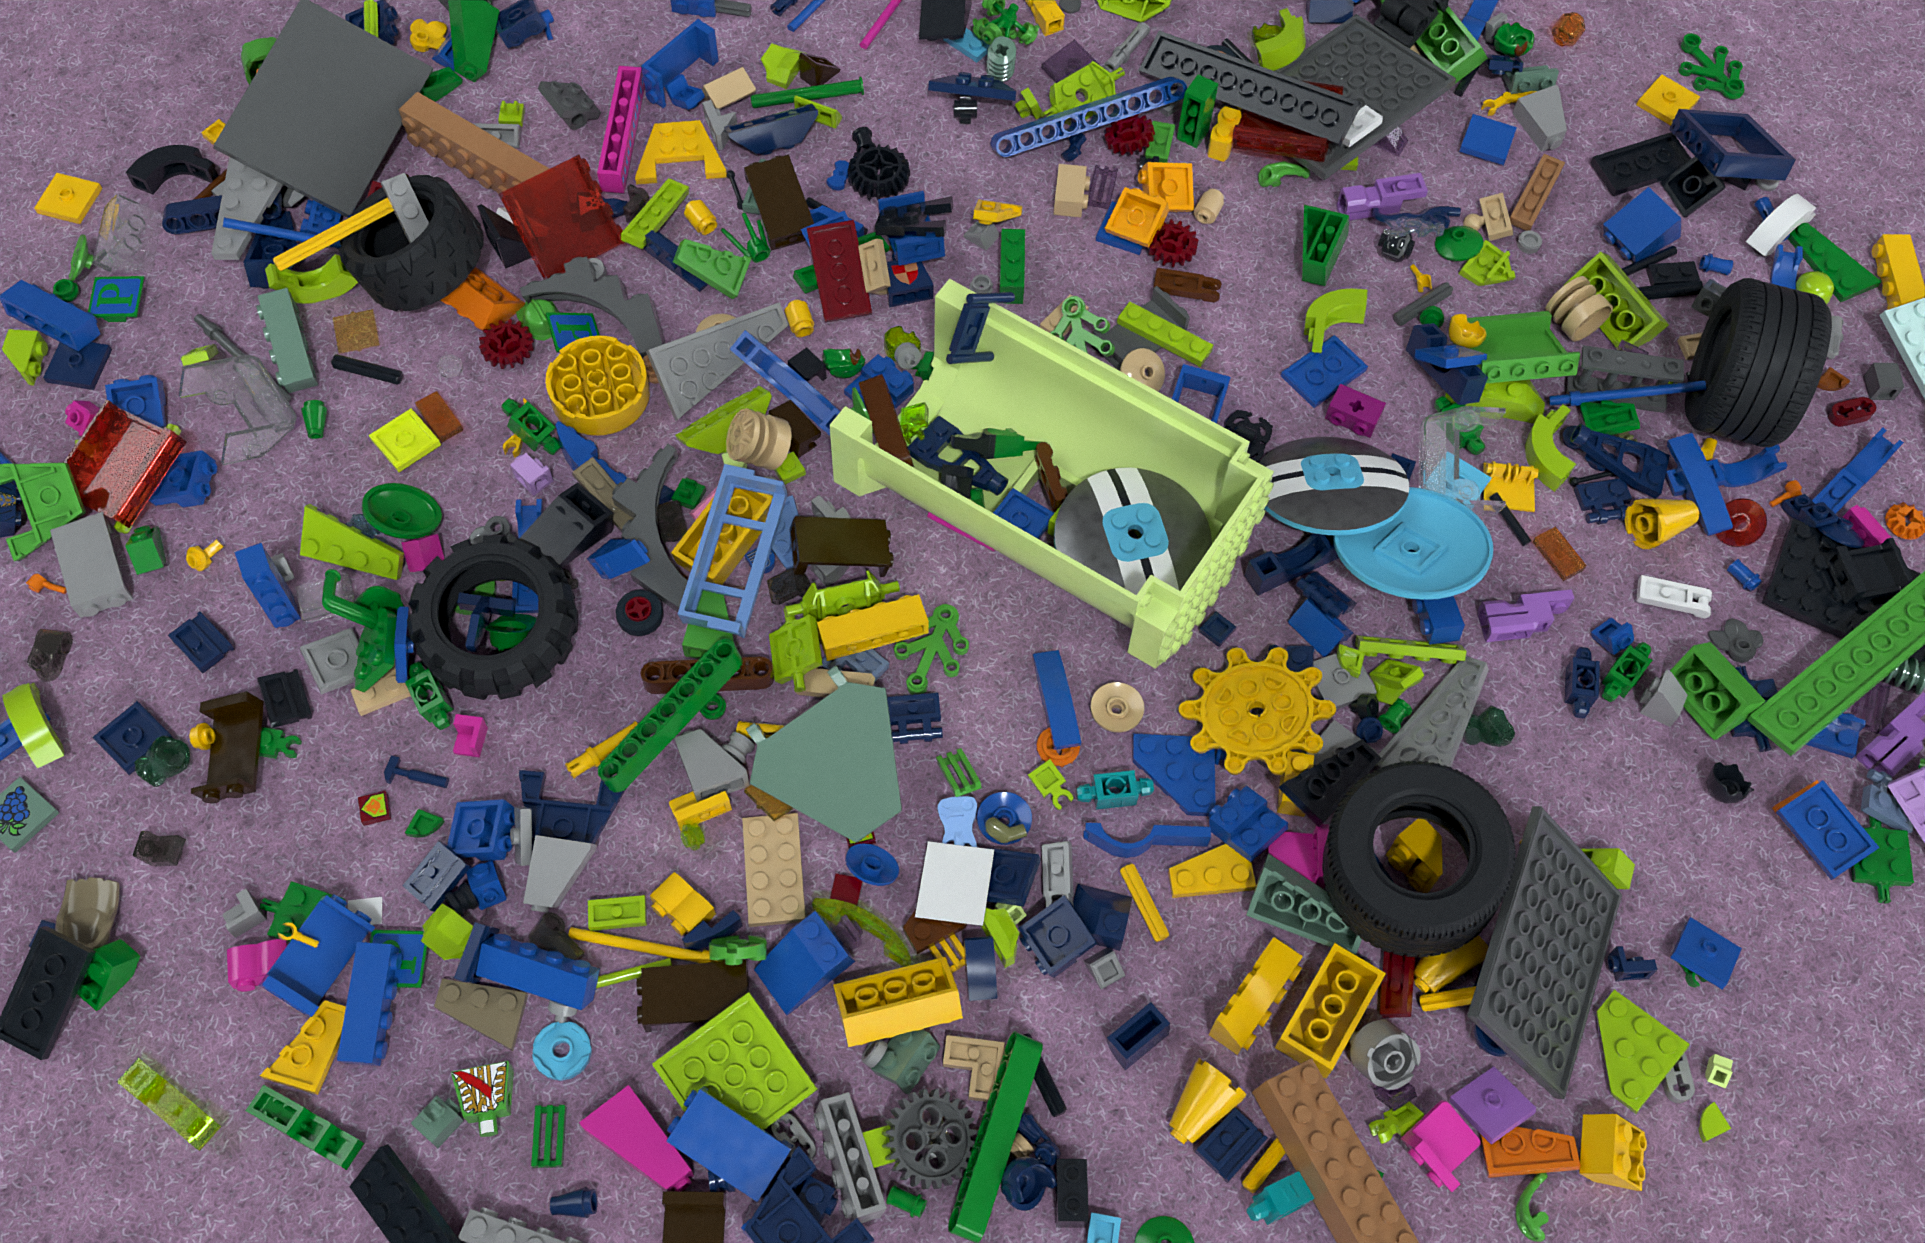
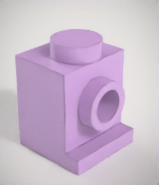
(531, 473)

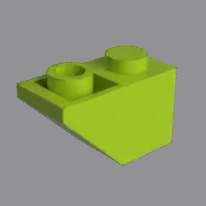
(25, 352)
(1613, 865)

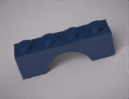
(1460, 383)
(1276, 569)

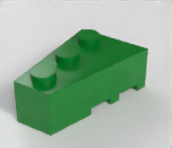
(1322, 242)

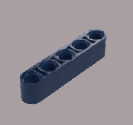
(208, 212)

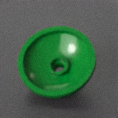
(401, 511)

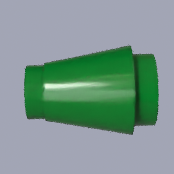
(314, 417)

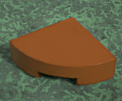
(1833, 380)

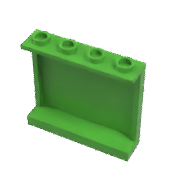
(1523, 348)

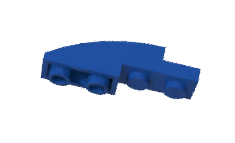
(578, 451)

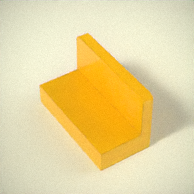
(689, 811)

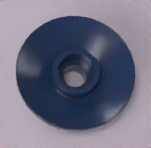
(1843, 533)

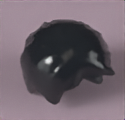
(1727, 783)

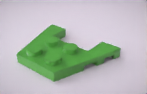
(48, 499)

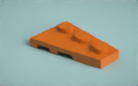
(1530, 1152)

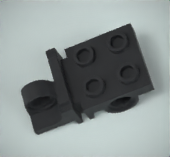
(1408, 18)

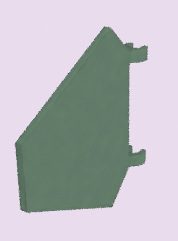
(834, 760)

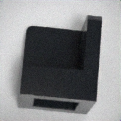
(808, 365)
(958, 479)

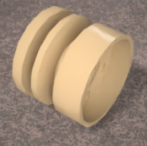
(1579, 308)
(758, 439)

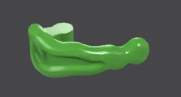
(1273, 172)
(1529, 1224)

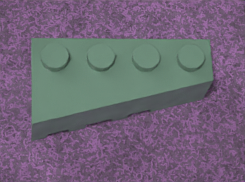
(287, 340)
(1298, 906)

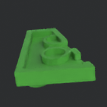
(712, 266)

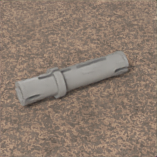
(1122, 53)

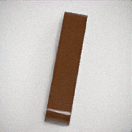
(884, 418)
(671, 669)

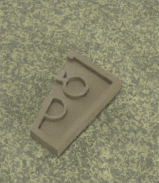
(484, 1008)

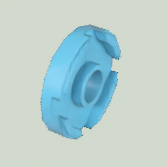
(573, 1062)

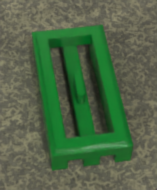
(549, 1110)

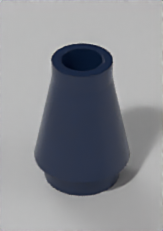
(576, 1203)

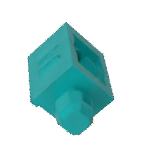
(1086, 793)
(1280, 1199)

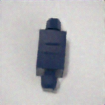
(1581, 698)

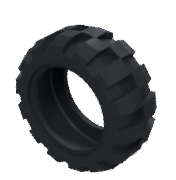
(461, 572)

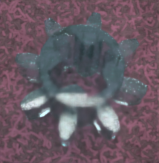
(359, 522)

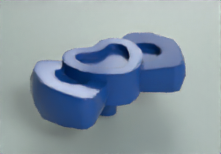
(839, 177)

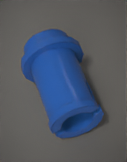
(1715, 264)
(1744, 575)

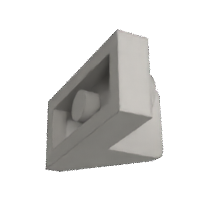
(717, 122)

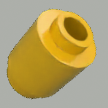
(700, 217)
(799, 318)

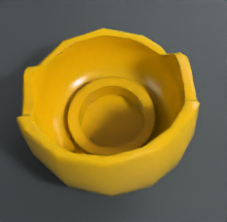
(1465, 333)

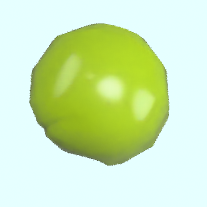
(1816, 283)

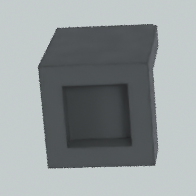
(1883, 381)

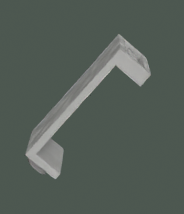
(90, 565)

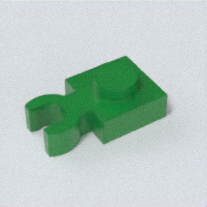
(273, 742)

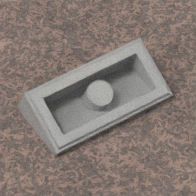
(505, 132)

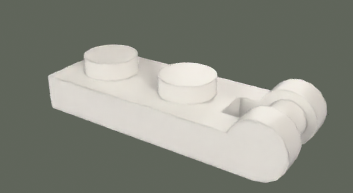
(1674, 596)

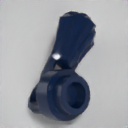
(1047, 1151)

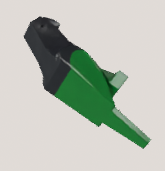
(994, 443)

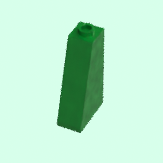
(472, 36)

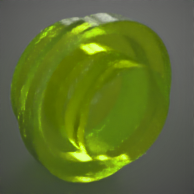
(692, 836)

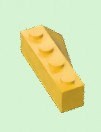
(1255, 996)

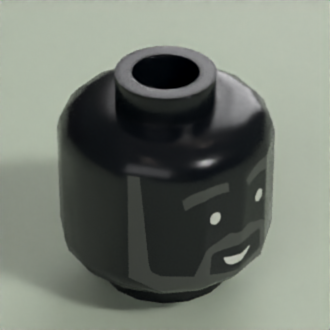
(1396, 247)

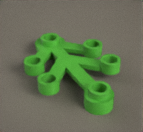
(1080, 335)
(933, 644)

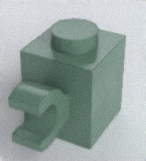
(438, 1120)

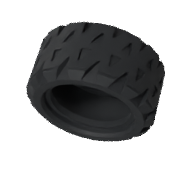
(420, 271)

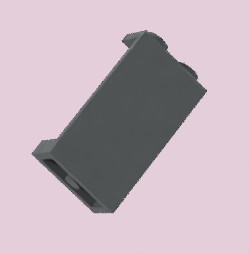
(1127, 341)

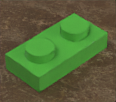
(1162, 141)

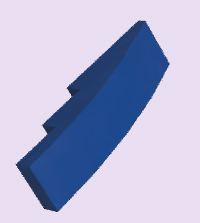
(1700, 484)
(1056, 700)

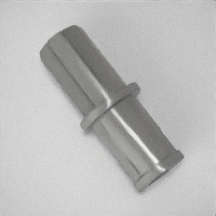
(1836, 337)

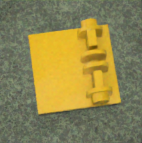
(1512, 483)

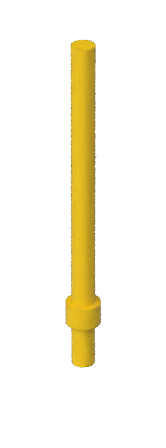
(641, 946)

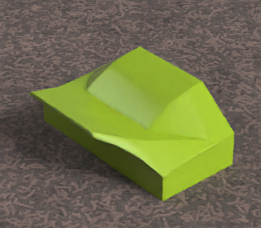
(781, 65)
(1394, 678)
(446, 933)
(1004, 933)

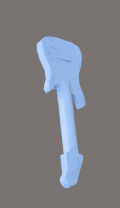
(958, 819)

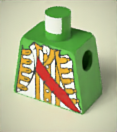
(485, 1094)

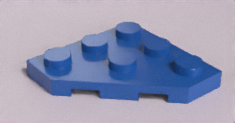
(1178, 770)

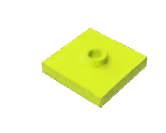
(405, 440)

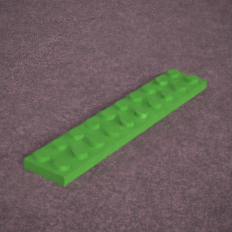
(1845, 671)

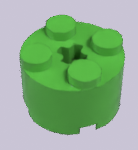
(254, 54)

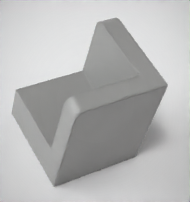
(244, 915)

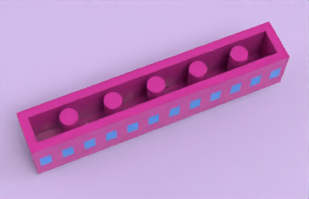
(621, 129)

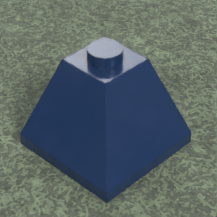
(1103, 914)

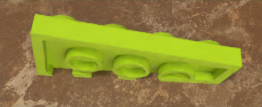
(346, 546)

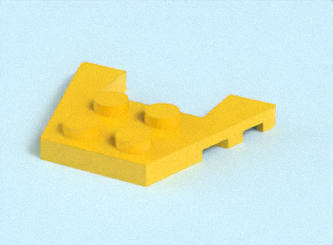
(678, 143)

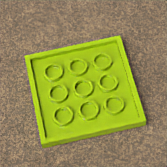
(740, 1064)

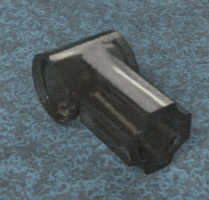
(550, 936)

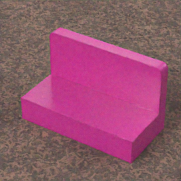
(1866, 526)

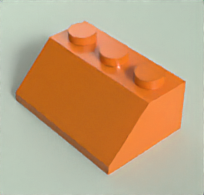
(483, 300)

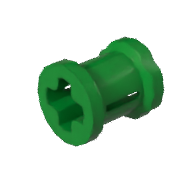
(1395, 715)

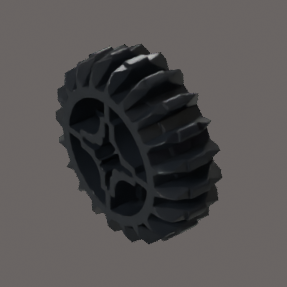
(864, 172)

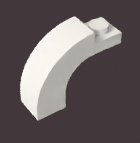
(1781, 223)

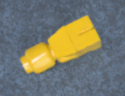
(1047, 15)

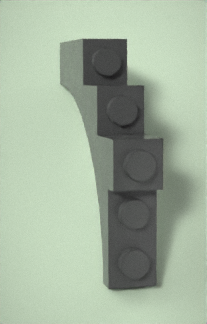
(608, 294)
(641, 502)

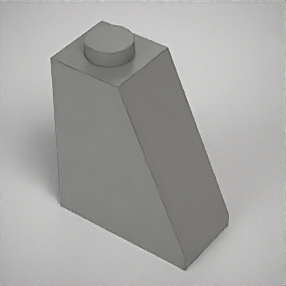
(1542, 117)
(709, 765)
(554, 870)

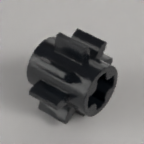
(965, 109)

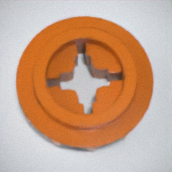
(1896, 522)
(1044, 749)

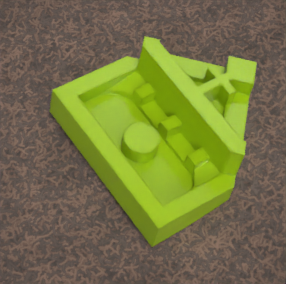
(1488, 267)

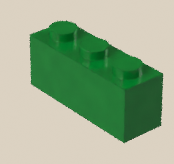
(1197, 111)
(1012, 263)

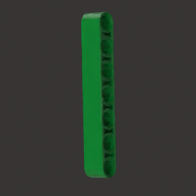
(667, 726)
(995, 1138)

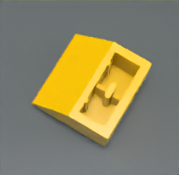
(1418, 855)
(1612, 1151)

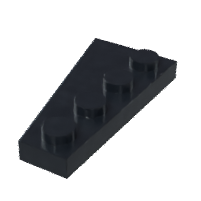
(1324, 785)

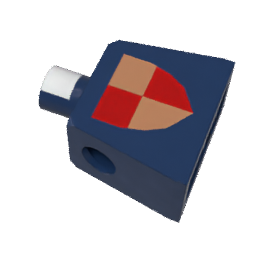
(908, 283)

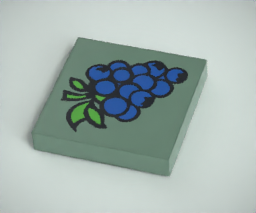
(22, 814)

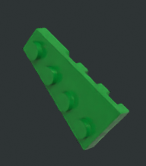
(1824, 256)

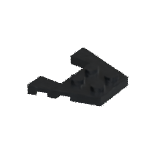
(912, 217)

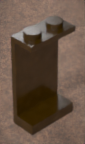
(779, 200)
(840, 543)
(235, 748)
(689, 992)
(694, 1217)

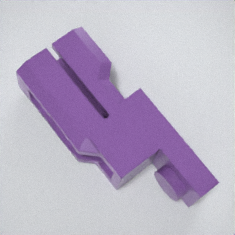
(1385, 195)
(1520, 620)
(1903, 732)

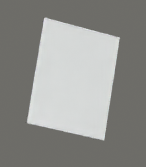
(955, 883)

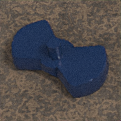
(1074, 148)

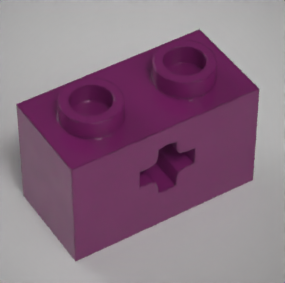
(1355, 411)

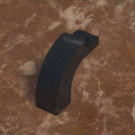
(166, 162)

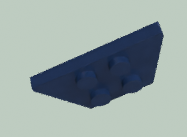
(967, 85)

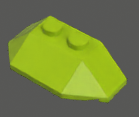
(1134, 9)
(1518, 398)
(711, 430)

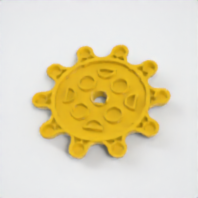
(1251, 684)

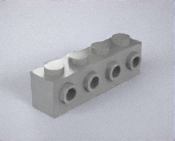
(850, 1159)
(487, 1228)

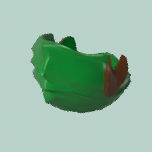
(1513, 40)
(843, 362)

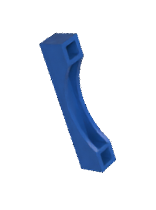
(786, 380)

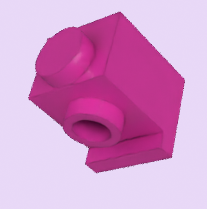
(80, 415)

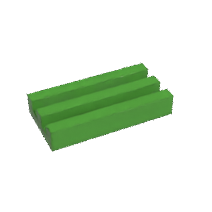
(953, 759)

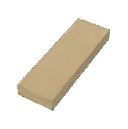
(820, 684)

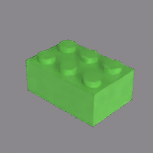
(1451, 45)

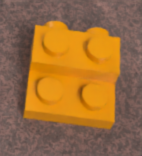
(1170, 182)
(1137, 216)

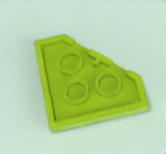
(1635, 1050)

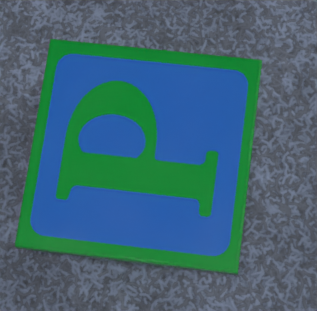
(116, 297)
(570, 327)
(412, 951)

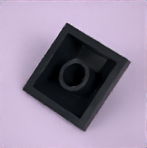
(1692, 186)
(503, 238)

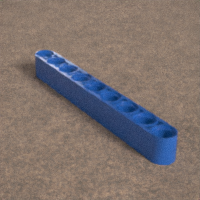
(1078, 114)

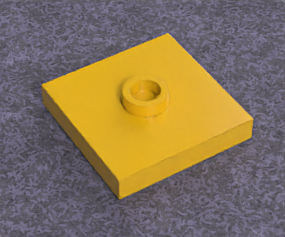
(1666, 98)
(68, 198)

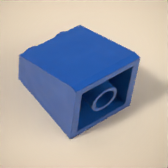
(1643, 226)

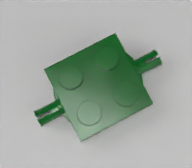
(1888, 864)
(293, 908)

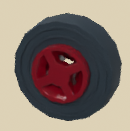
(635, 604)

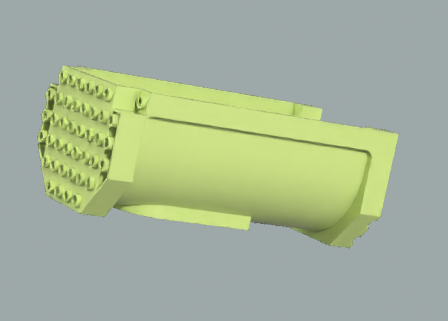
(1093, 424)

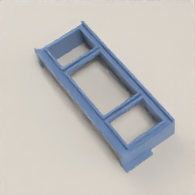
(732, 478)

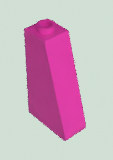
(636, 1138)

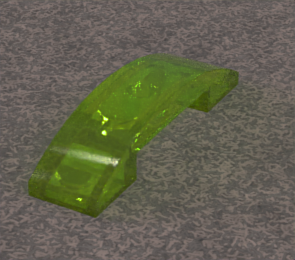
(833, 911)
(169, 1104)

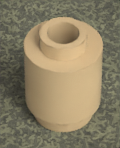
(1209, 206)

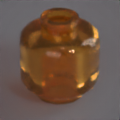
(1568, 29)

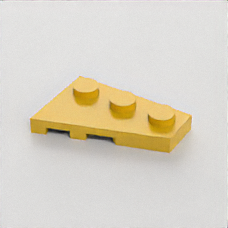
(1212, 873)
(311, 1053)

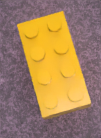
(733, 539)
(897, 1001)
(1330, 1009)

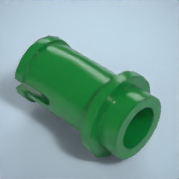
(906, 1201)

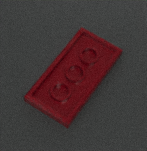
(839, 271)

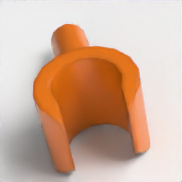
(1792, 490)
(37, 583)

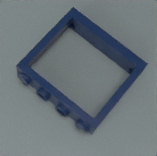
(1765, 156)

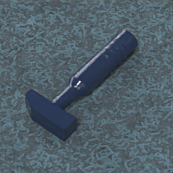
(415, 775)

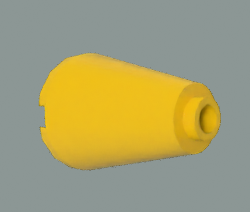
(1659, 520)
(1440, 970)
(1203, 1102)

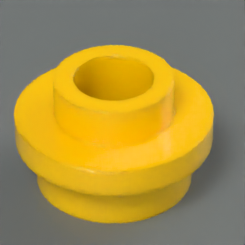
(202, 736)

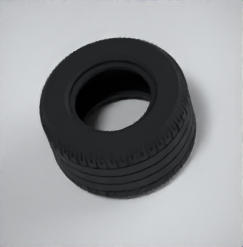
(1758, 362)
(1405, 919)

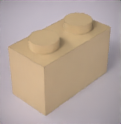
(1070, 190)

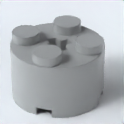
(1384, 1054)

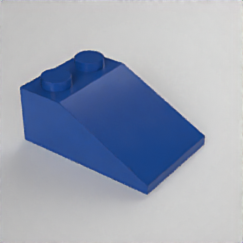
(803, 962)

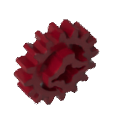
(1127, 134)
(1172, 242)
(506, 343)

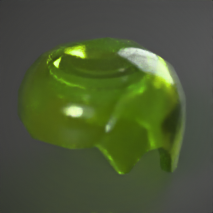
(1265, 32)
(895, 337)

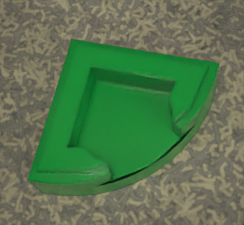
(977, 496)
(423, 824)

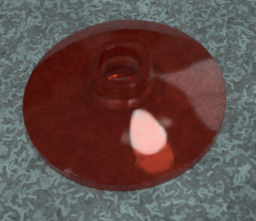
(1748, 512)

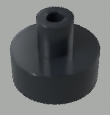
(1366, 706)

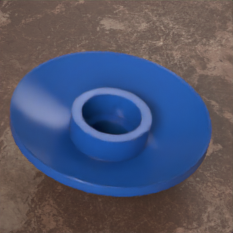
(1006, 806)
(872, 864)

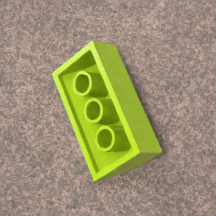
(1632, 315)

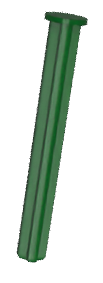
(808, 93)

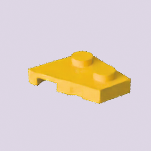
(991, 211)

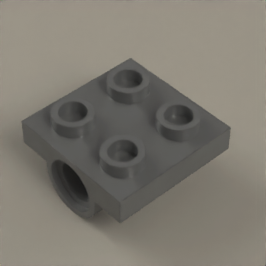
(569, 102)

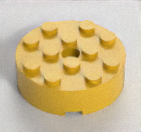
(598, 385)

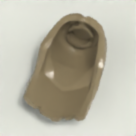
(88, 911)

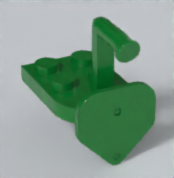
(378, 613)

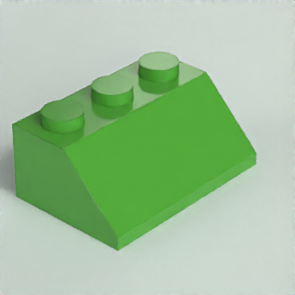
(1715, 690)

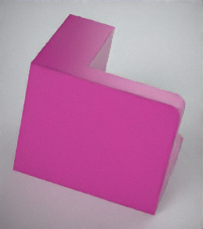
(421, 552)
(470, 735)

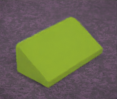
(826, 115)

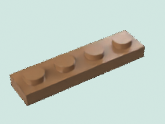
(1536, 192)

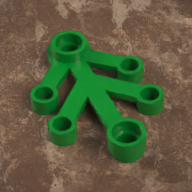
(1730, 87)

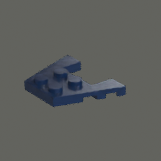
(566, 819)
(787, 1220)

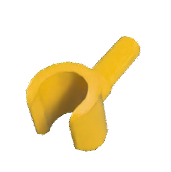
(1423, 280)
(296, 935)

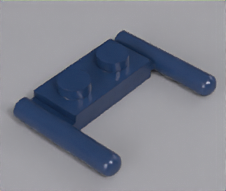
(971, 326)

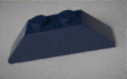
(775, 130)

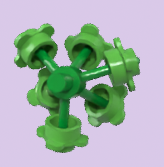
(1004, 25)

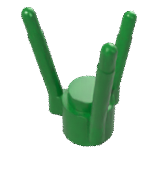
(756, 248)

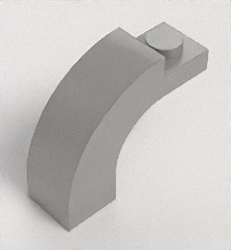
(828, 573)

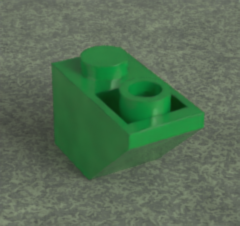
(146, 549)
(107, 973)

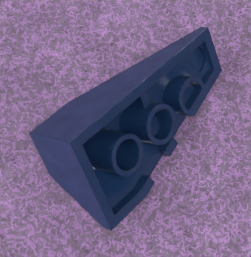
(265, 248)

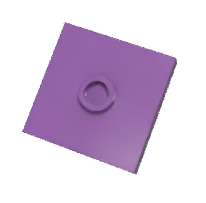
(1492, 1105)

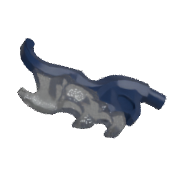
(1429, 220)

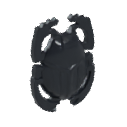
(1250, 432)

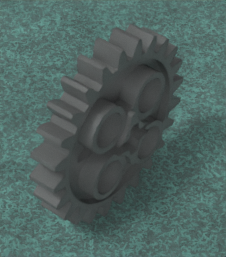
(910, 1121)

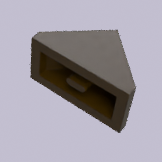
(816, 69)

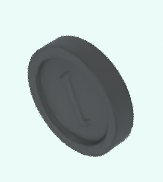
(1070, 6)

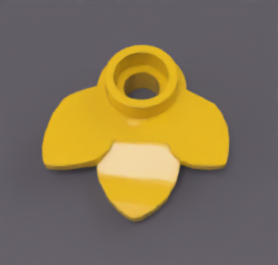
(427, 35)

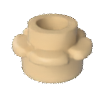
(1021, 1147)

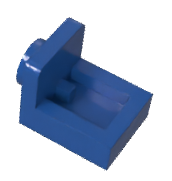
(683, 94)
(1613, 635)
(486, 885)

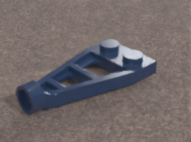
(937, 438)
(1652, 462)

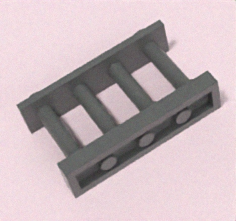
(1626, 363)

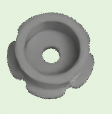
(981, 280)

